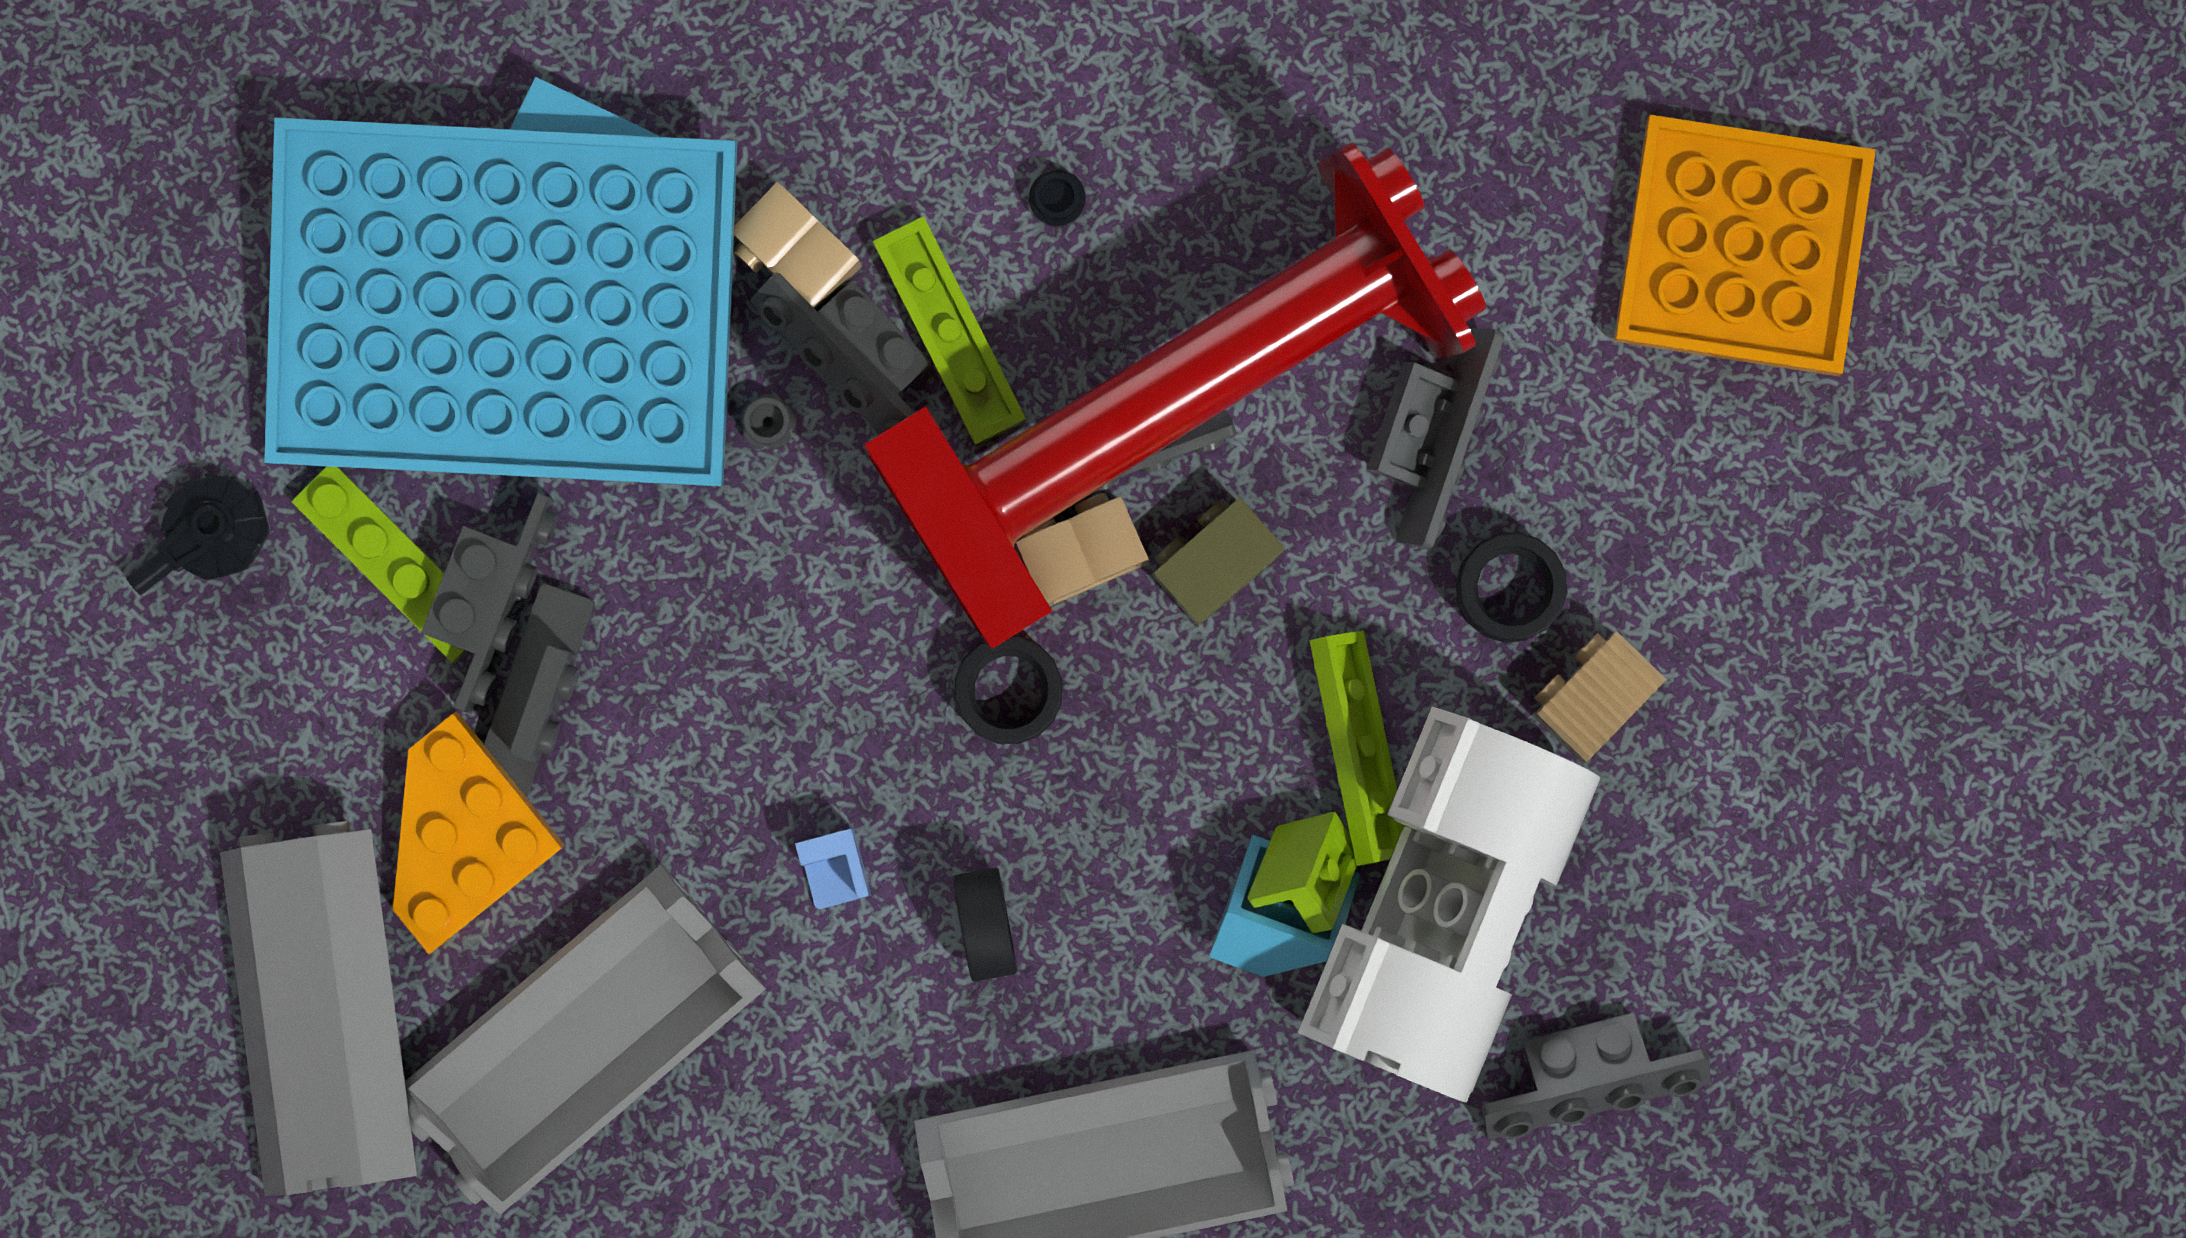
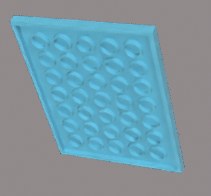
(500, 301)

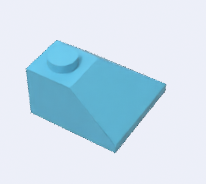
(1273, 935)

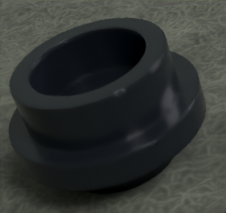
(1057, 198)

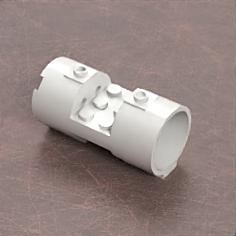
(1477, 838)

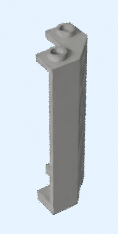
(317, 1011)
(579, 1041)
(1110, 1157)

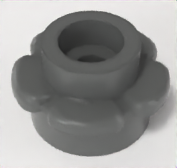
(752, 419)

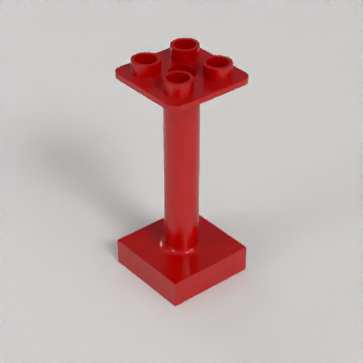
(980, 509)

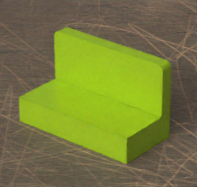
(1311, 866)

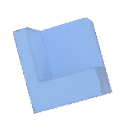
(834, 868)

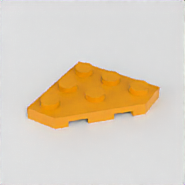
(461, 834)

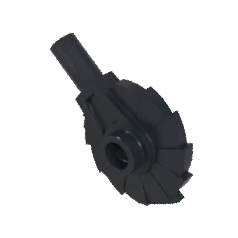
(209, 530)

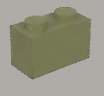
(1217, 560)

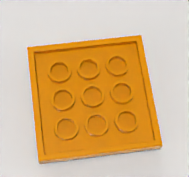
(1744, 245)

